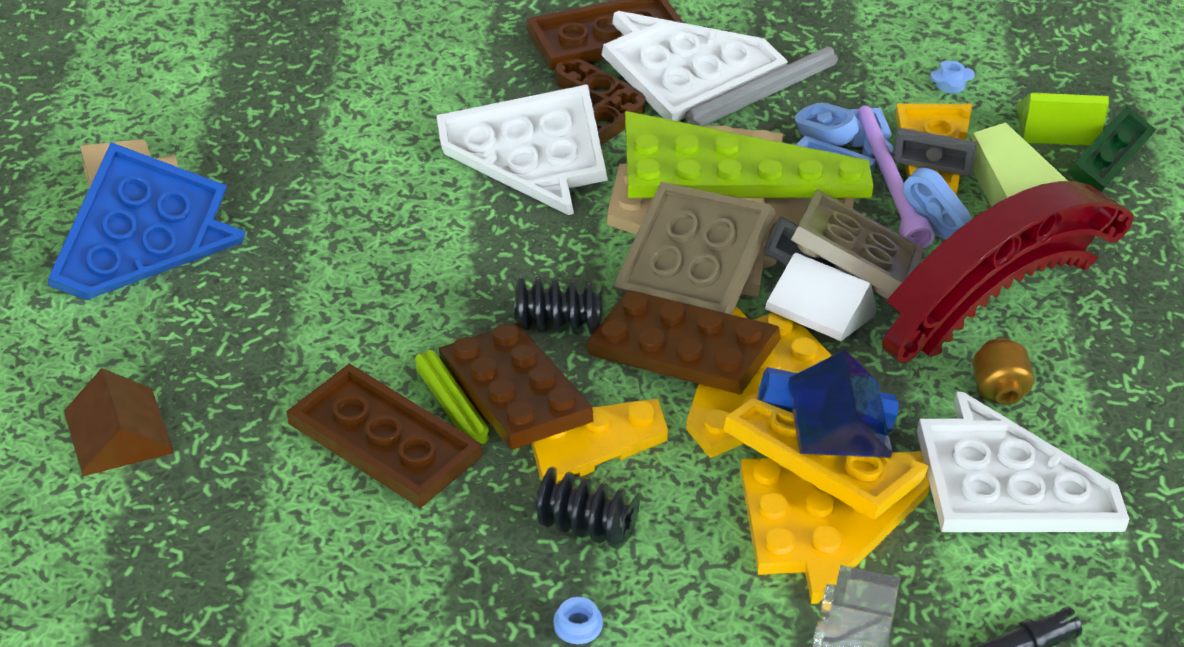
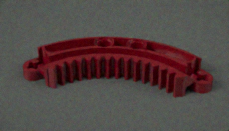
(999, 245)

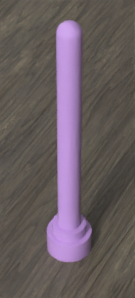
(912, 225)

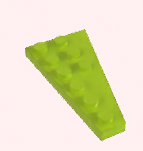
(734, 163)

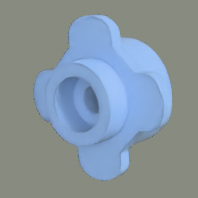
(951, 76)

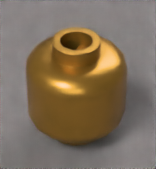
(1003, 369)

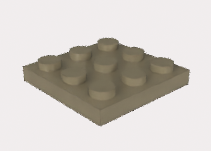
(856, 244)
(695, 247)

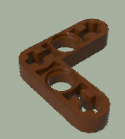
(606, 105)

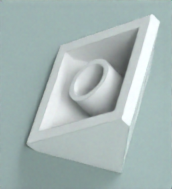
(822, 298)

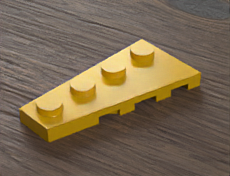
(861, 482)

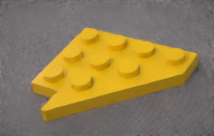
(710, 406)
(810, 530)

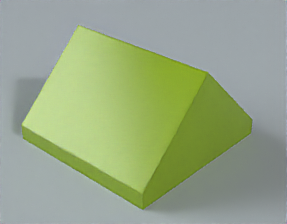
(1062, 118)

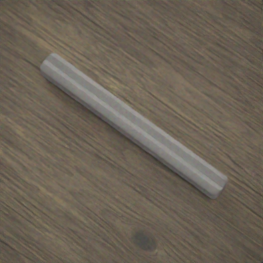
(762, 87)

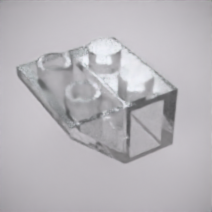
(858, 610)

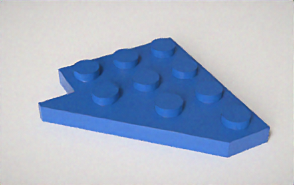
(138, 224)

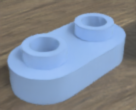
(827, 123)
(936, 202)

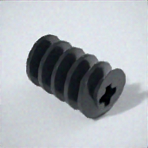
(558, 306)
(586, 511)

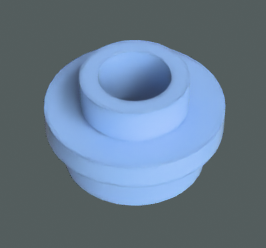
(578, 610)

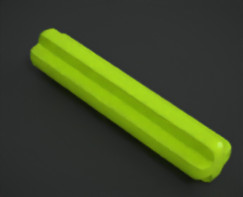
(451, 396)

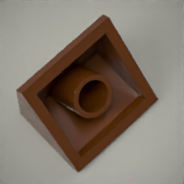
(115, 424)

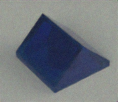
(839, 410)

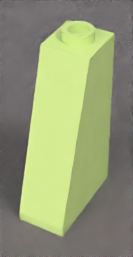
(1008, 164)

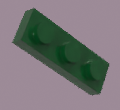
(1112, 149)

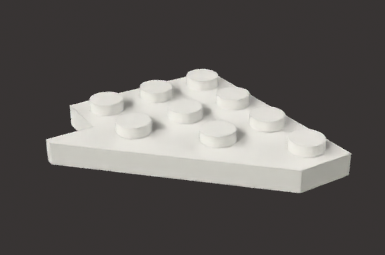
(685, 63)
(530, 143)
(1006, 479)

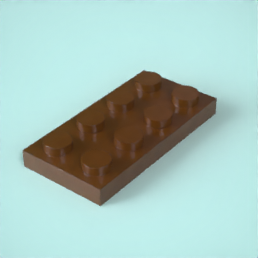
(586, 29)
(684, 341)
(515, 385)
(385, 435)

